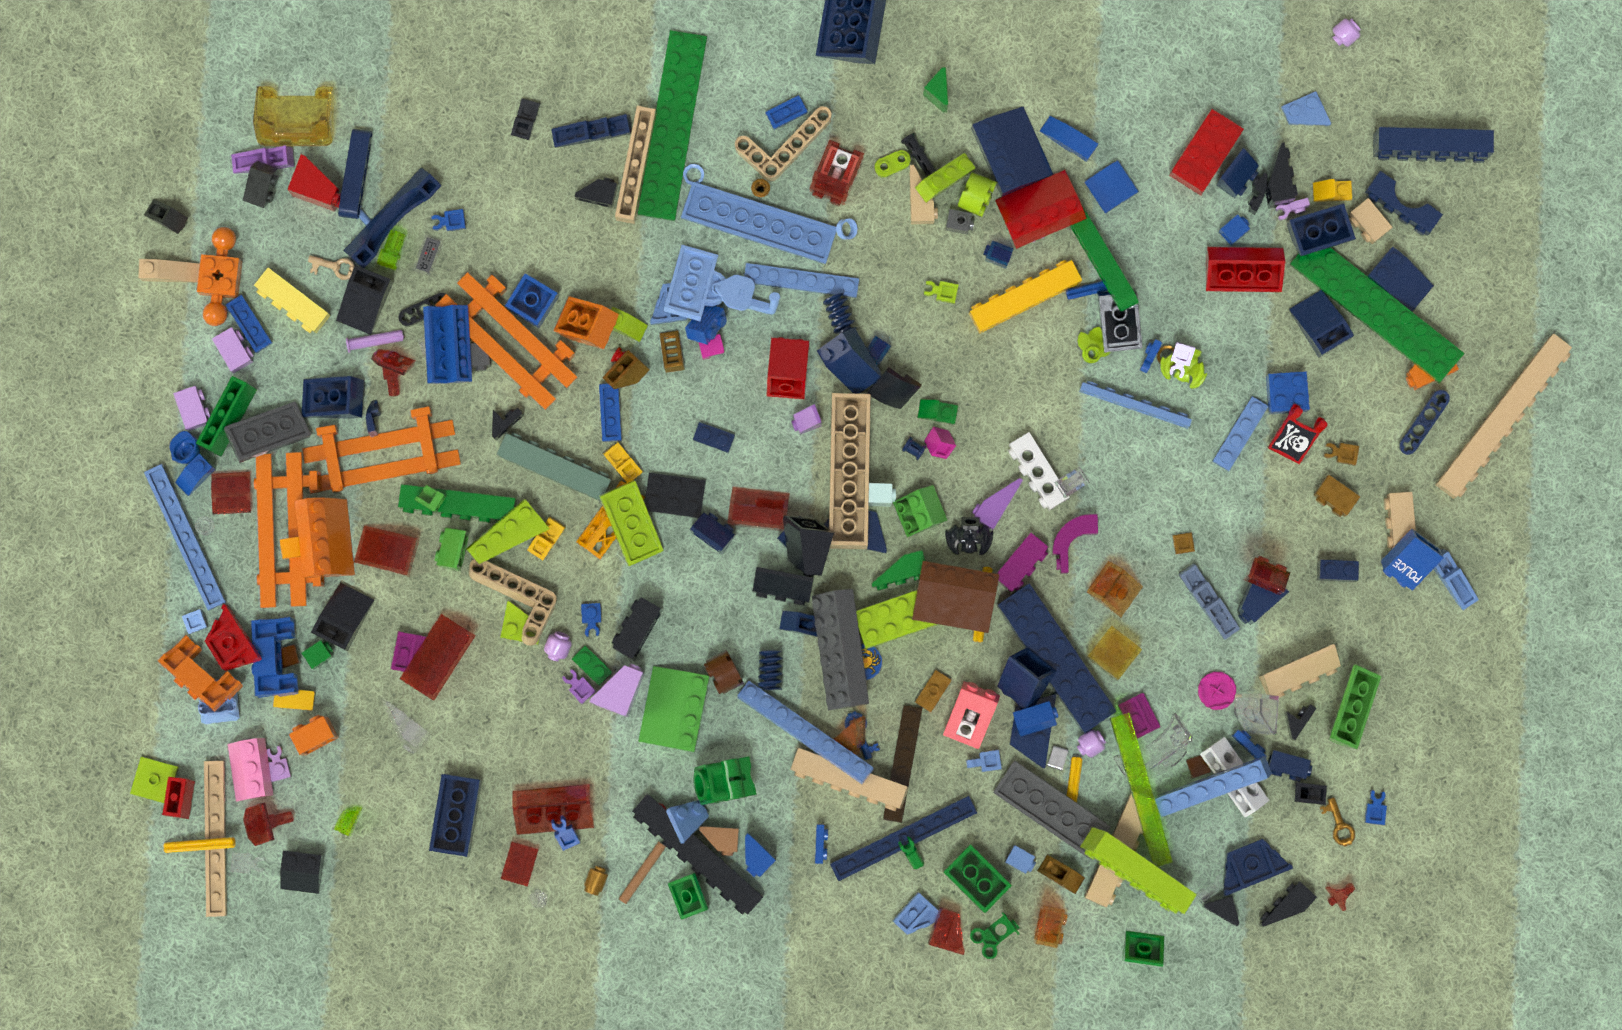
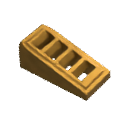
(672, 367)

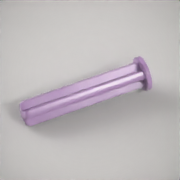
(374, 340)

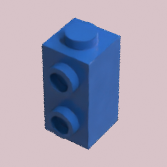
(1035, 718)

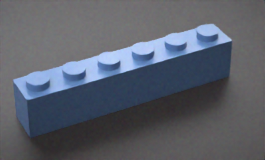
(1213, 786)

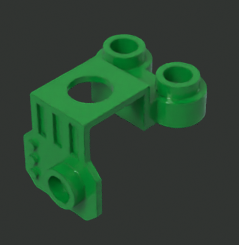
(991, 938)

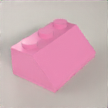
(250, 769)

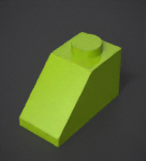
(629, 325)

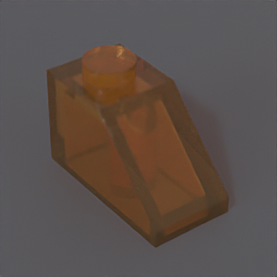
(853, 736)

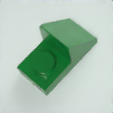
(937, 411)

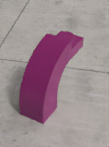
(1074, 528)

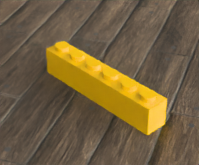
(1025, 296)

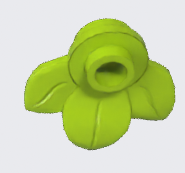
(1092, 342)

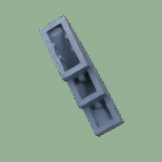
(1209, 601)

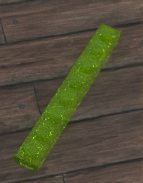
(1141, 789)

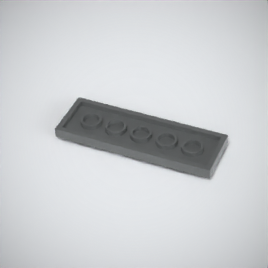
(1048, 806)

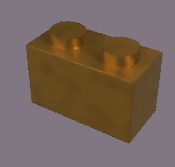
(1336, 496)

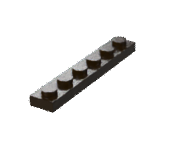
(904, 755)

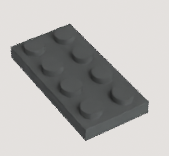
(267, 432)

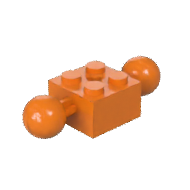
(226, 286)

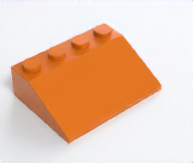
(324, 537)

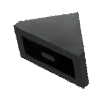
(1310, 793)
(1224, 909)

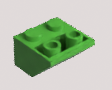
(920, 511)

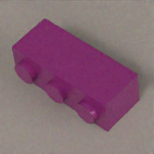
(1022, 563)

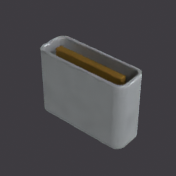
(1057, 758)

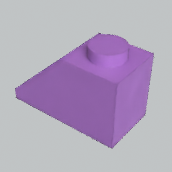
(806, 420)

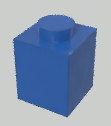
(1235, 229)

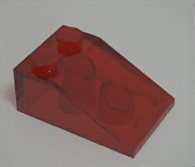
(386, 550)

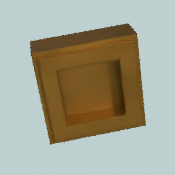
(1183, 543)

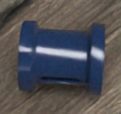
(914, 448)

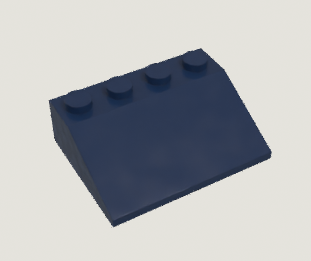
(851, 30)
(1011, 150)

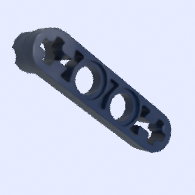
(1421, 420)

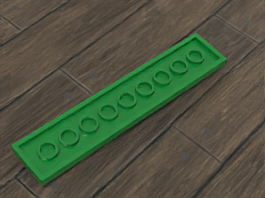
(672, 125)
(1379, 312)

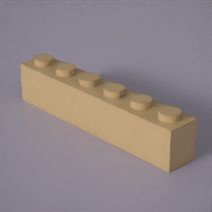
(635, 165)
(873, 788)
(1104, 880)

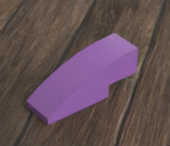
(277, 157)

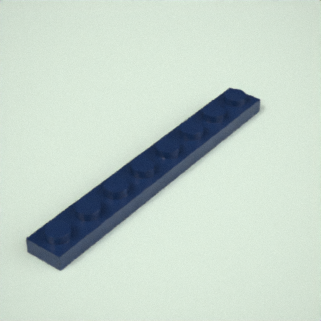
(889, 845)

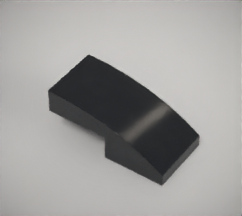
(525, 119)

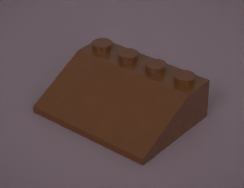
(955, 597)

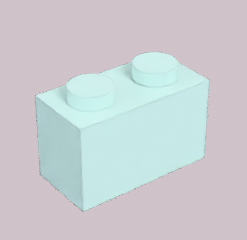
(881, 494)

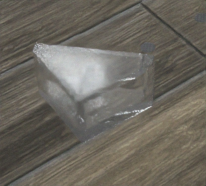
(1072, 482)

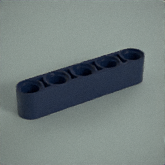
(355, 174)

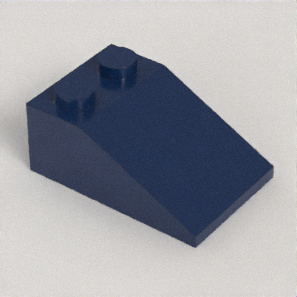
(1401, 279)
(850, 361)
(333, 397)

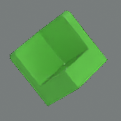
(431, 498)

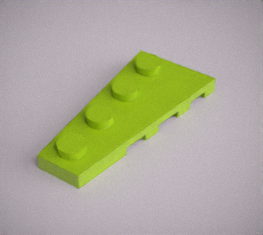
(511, 530)

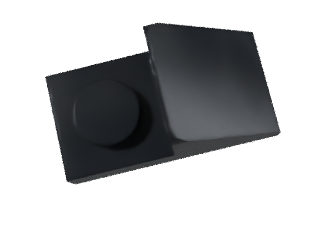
(501, 426)
(1296, 725)

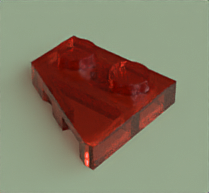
(947, 931)

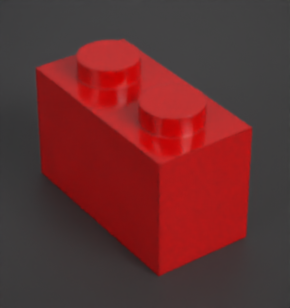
(178, 798)

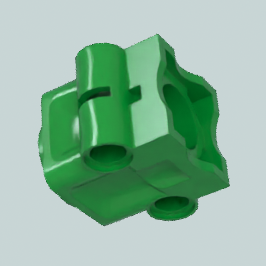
(724, 781)

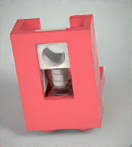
(977, 701)

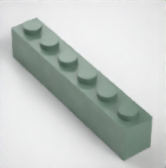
(554, 467)

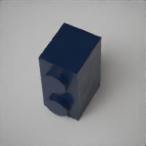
(1338, 570)

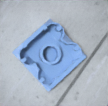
(226, 712)

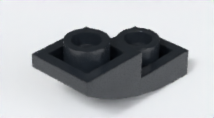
(1260, 189)

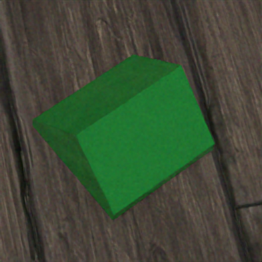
(936, 90)
(688, 896)
(1143, 948)

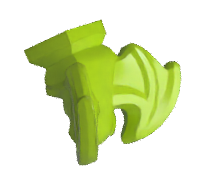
(1195, 370)

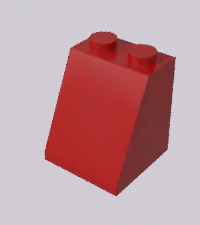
(313, 186)
(787, 368)

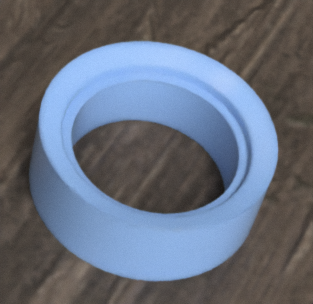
(690, 167)
(853, 226)

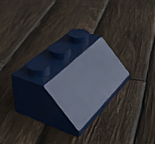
(1321, 230)

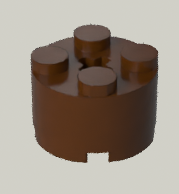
(724, 672)

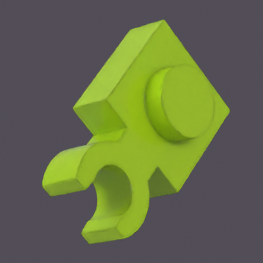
(945, 291)

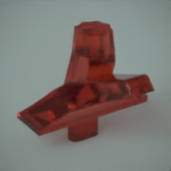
(1340, 895)

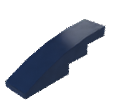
(591, 131)

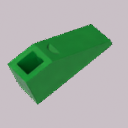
(905, 568)

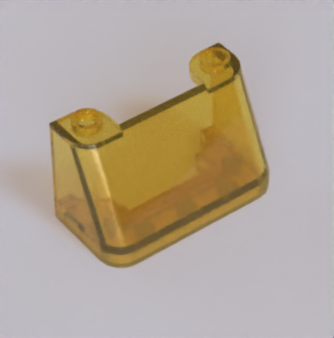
(294, 118)

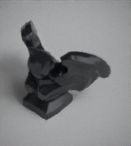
(969, 535)

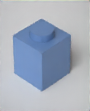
(1020, 860)

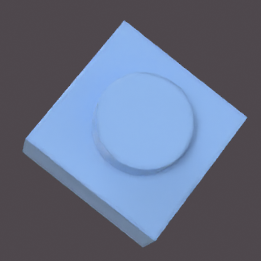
(194, 621)

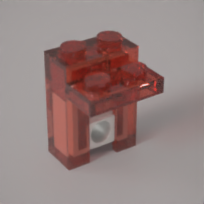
(832, 187)

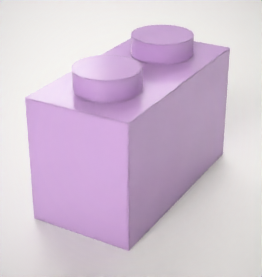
(233, 350)
(192, 407)

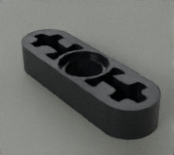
(414, 320)

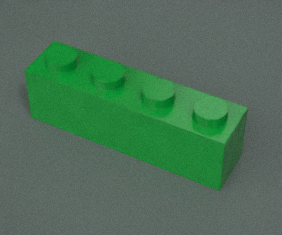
(228, 411)

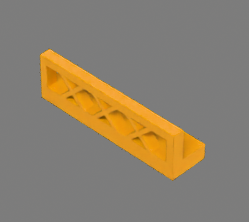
(596, 532)

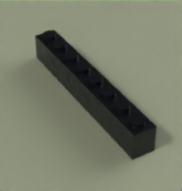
(699, 855)

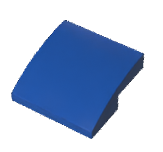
(1111, 186)

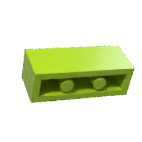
(945, 177)

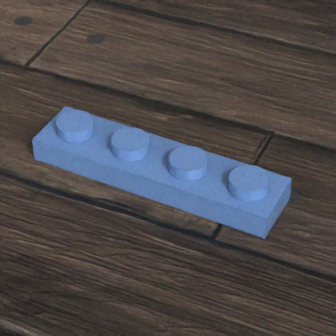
(1240, 433)

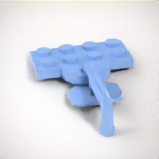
(698, 285)

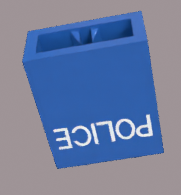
(1411, 560)

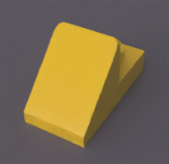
(1332, 190)

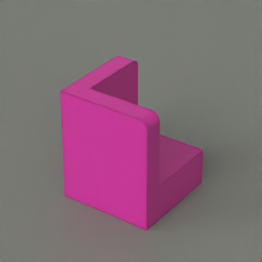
(713, 348)
(940, 443)

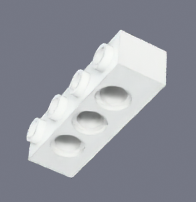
(1027, 444)
(1222, 757)

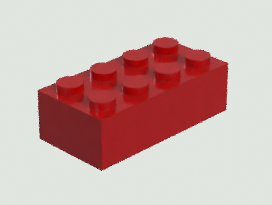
(1206, 152)

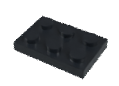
(674, 495)

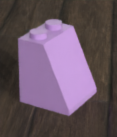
(620, 690)

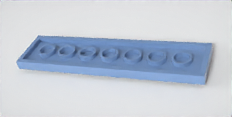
(759, 222)

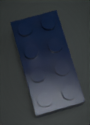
(455, 815)

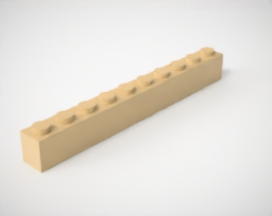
(1503, 416)

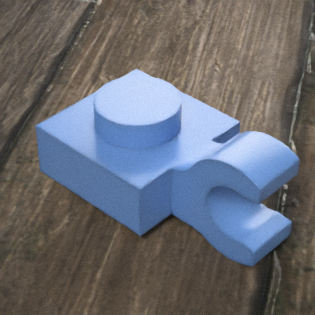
(988, 761)

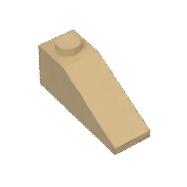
(920, 211)
(168, 271)

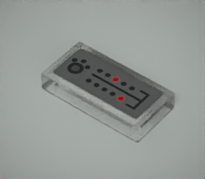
(428, 255)

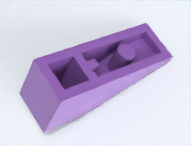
(994, 506)

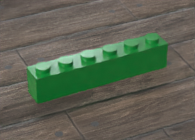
(459, 504)

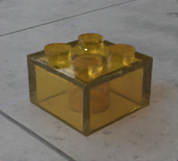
(1114, 653)

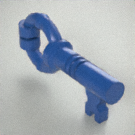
(866, 750)

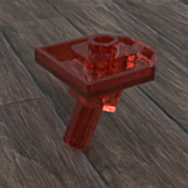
(393, 367)
(260, 824)

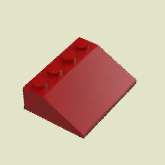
(1040, 209)

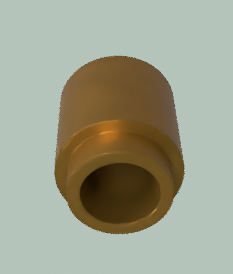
(595, 880)

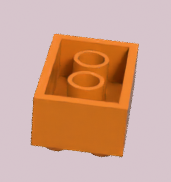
(586, 322)

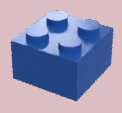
(532, 301)
(1286, 390)

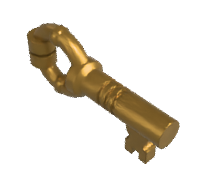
(1340, 825)

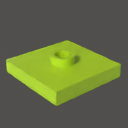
(152, 779)

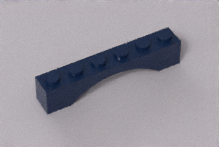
(413, 193)

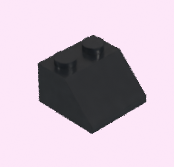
(301, 871)

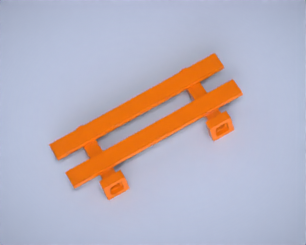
(551, 362)
(422, 433)
(294, 483)

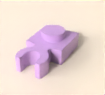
(278, 767)

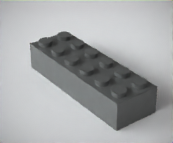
(840, 649)

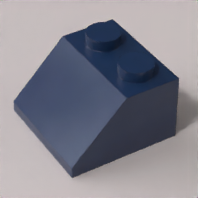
(1238, 174)
(712, 532)

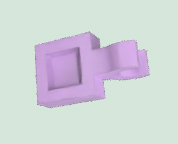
(1297, 206)

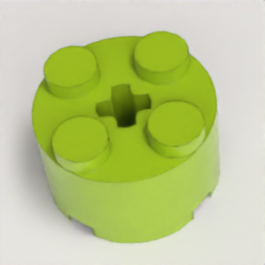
(977, 194)

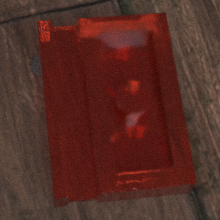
(519, 864)

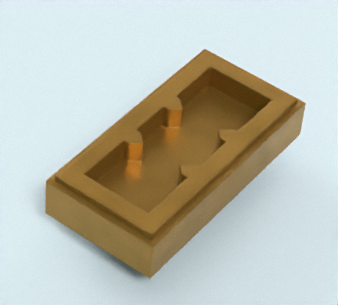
(933, 691)

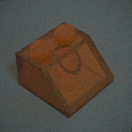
(1114, 589)
(1049, 926)

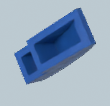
(1069, 138)

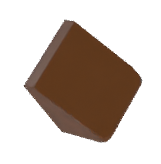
(290, 656)
(1197, 766)

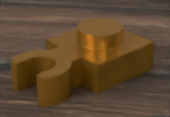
(1345, 453)

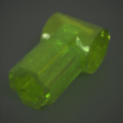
(391, 253)

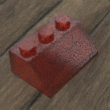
(758, 508)

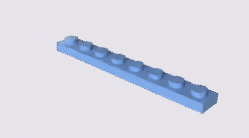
(185, 537)
(805, 732)

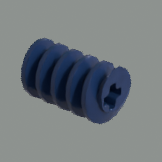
(838, 313)
(770, 670)

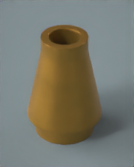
(760, 183)

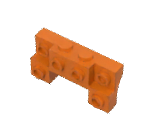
(198, 682)

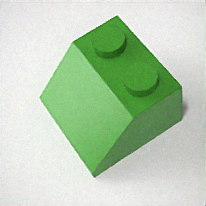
(452, 549)

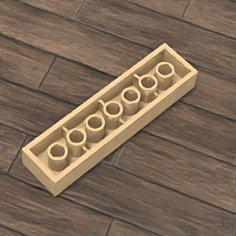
(849, 470)

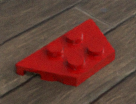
(230, 642)

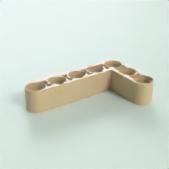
(786, 148)
(518, 594)

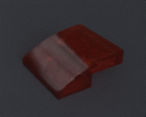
(231, 493)

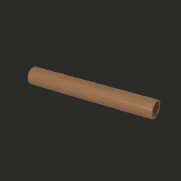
(642, 872)

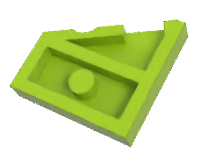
(513, 623)

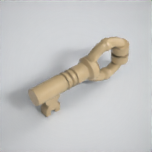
(316, 262)

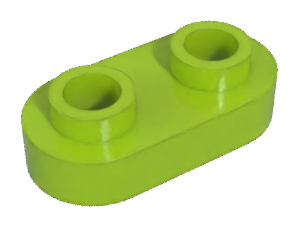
(892, 163)

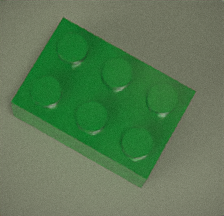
(977, 878)

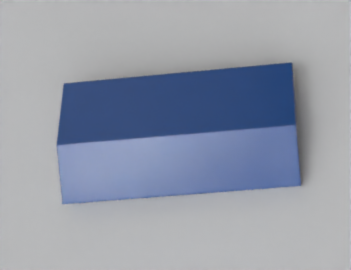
(447, 344)

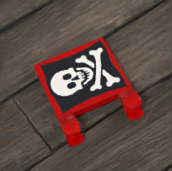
(1295, 437)

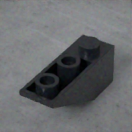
(1294, 902)

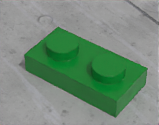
(592, 665)

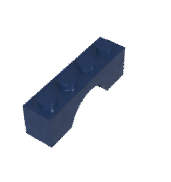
(1383, 190)

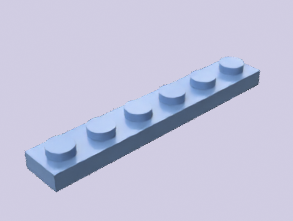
(802, 280)
(1145, 407)

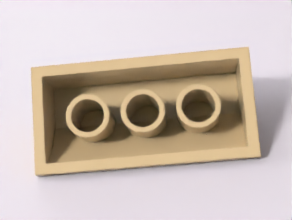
(1300, 671)

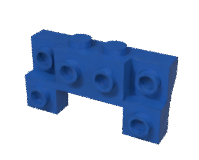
(269, 672)

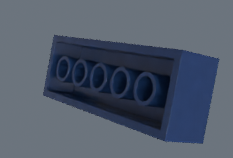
(1433, 143)

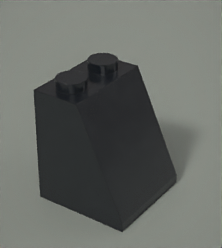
(807, 544)

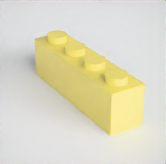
(291, 300)

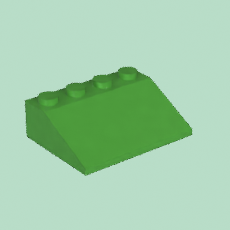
(674, 709)

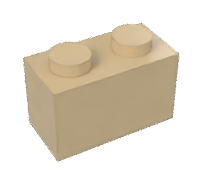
(1369, 221)

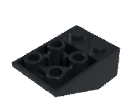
(1279, 184)
(364, 299)
(343, 616)

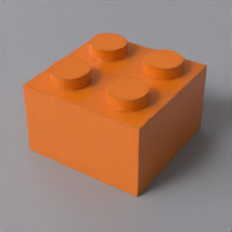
(313, 735)

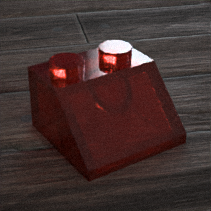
(1267, 575)

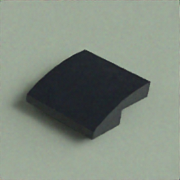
(894, 389)

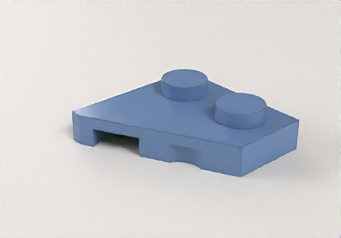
(660, 316)
(687, 818)
(916, 915)

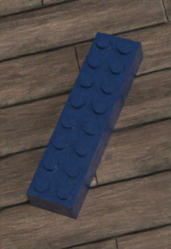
(1044, 637)

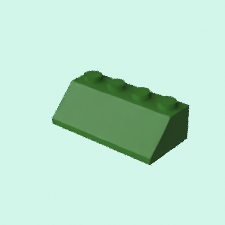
(1355, 707)

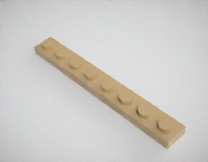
(215, 828)

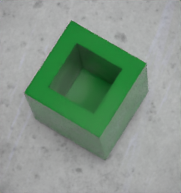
(318, 654)

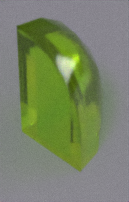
(348, 820)

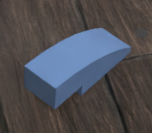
(1455, 581)

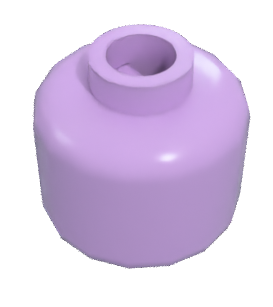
(1346, 32)
(557, 646)
(1091, 743)

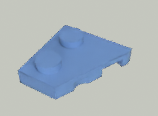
(1306, 111)

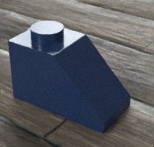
(798, 623)

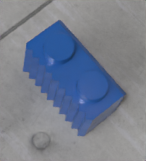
(706, 329)

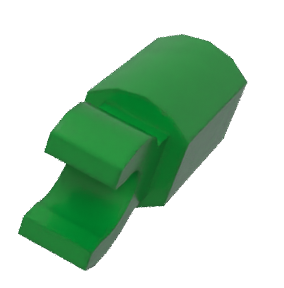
(912, 854)

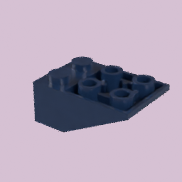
(1321, 323)

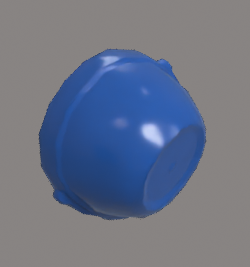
(184, 448)

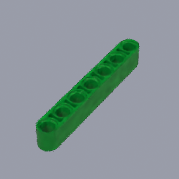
(1104, 263)

